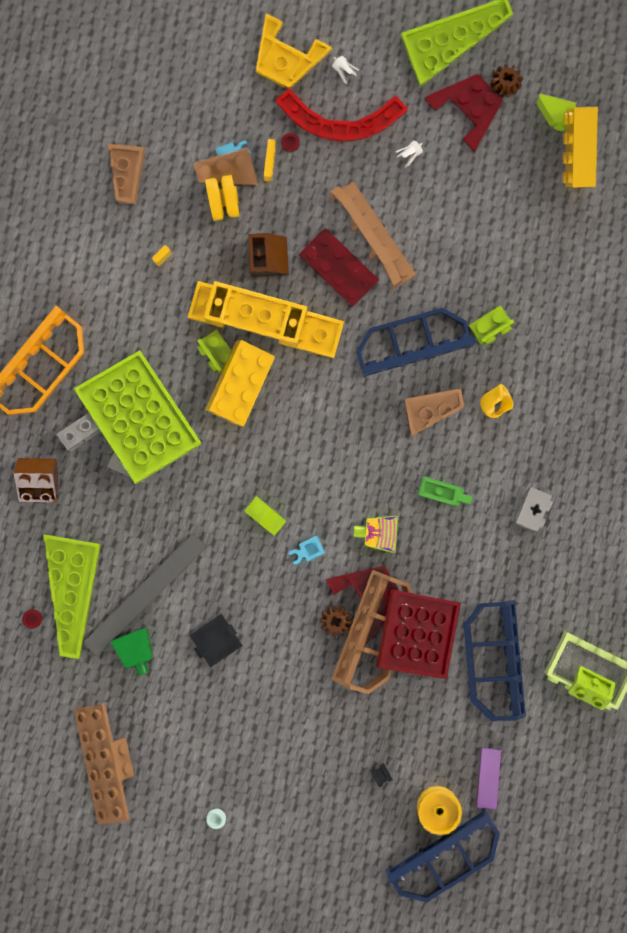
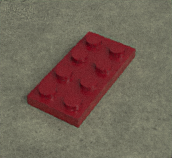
(339, 267)

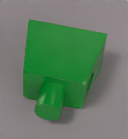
(135, 650)

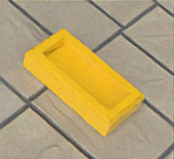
(269, 162)

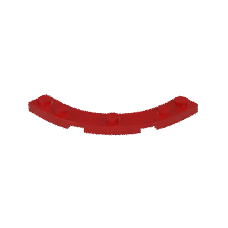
(336, 129)

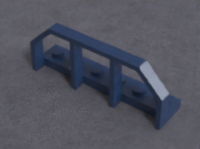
(409, 356)
(513, 665)
(432, 852)

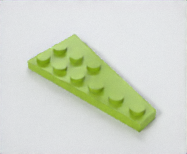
(445, 40)
(71, 579)

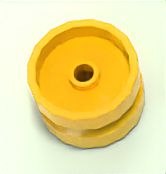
(223, 197)
(430, 801)

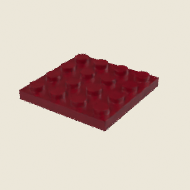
(418, 634)

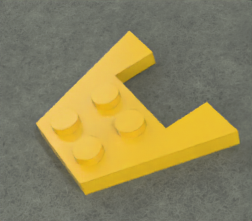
(282, 62)

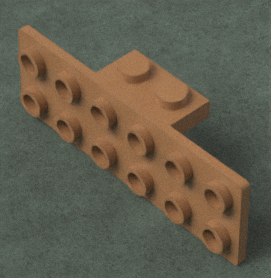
(105, 763)

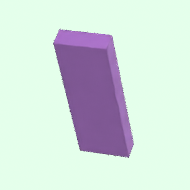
(488, 778)

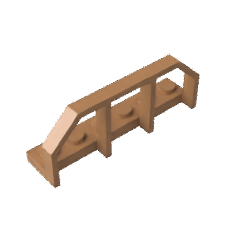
(381, 243)
(359, 632)

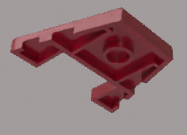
(475, 100)
(359, 581)

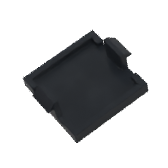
(215, 640)

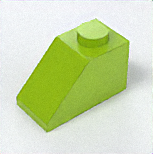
(554, 110)
(265, 515)

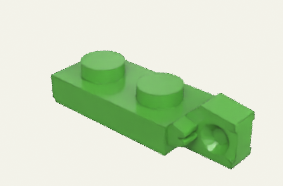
(443, 492)

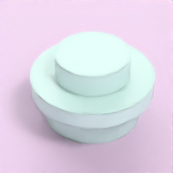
(216, 818)

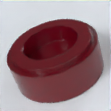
(290, 142)
(32, 618)

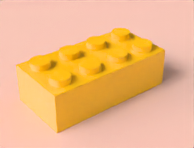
(580, 147)
(240, 383)

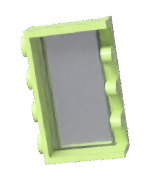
(573, 652)

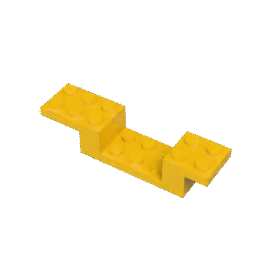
(267, 316)

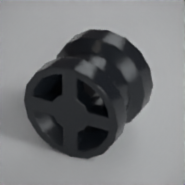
(381, 775)

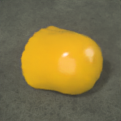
(494, 396)

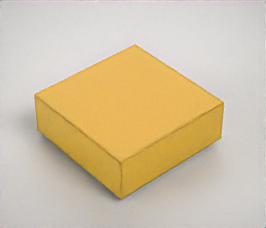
(161, 255)

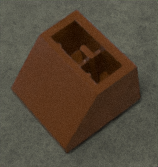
(268, 255)
(36, 479)

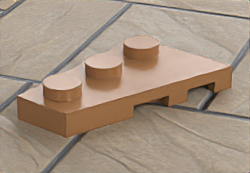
(235, 163)
(127, 171)
(430, 408)

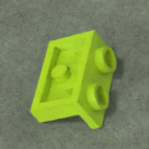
(491, 325)
(215, 349)
(592, 688)

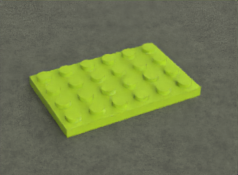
(137, 417)

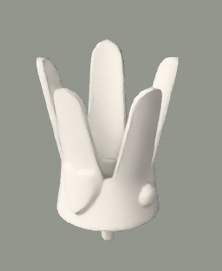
(341, 64)
(413, 149)

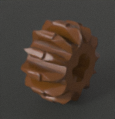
(506, 86)
(333, 627)

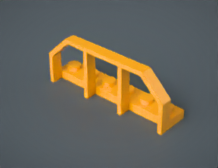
(30, 349)

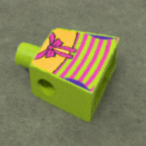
(379, 533)

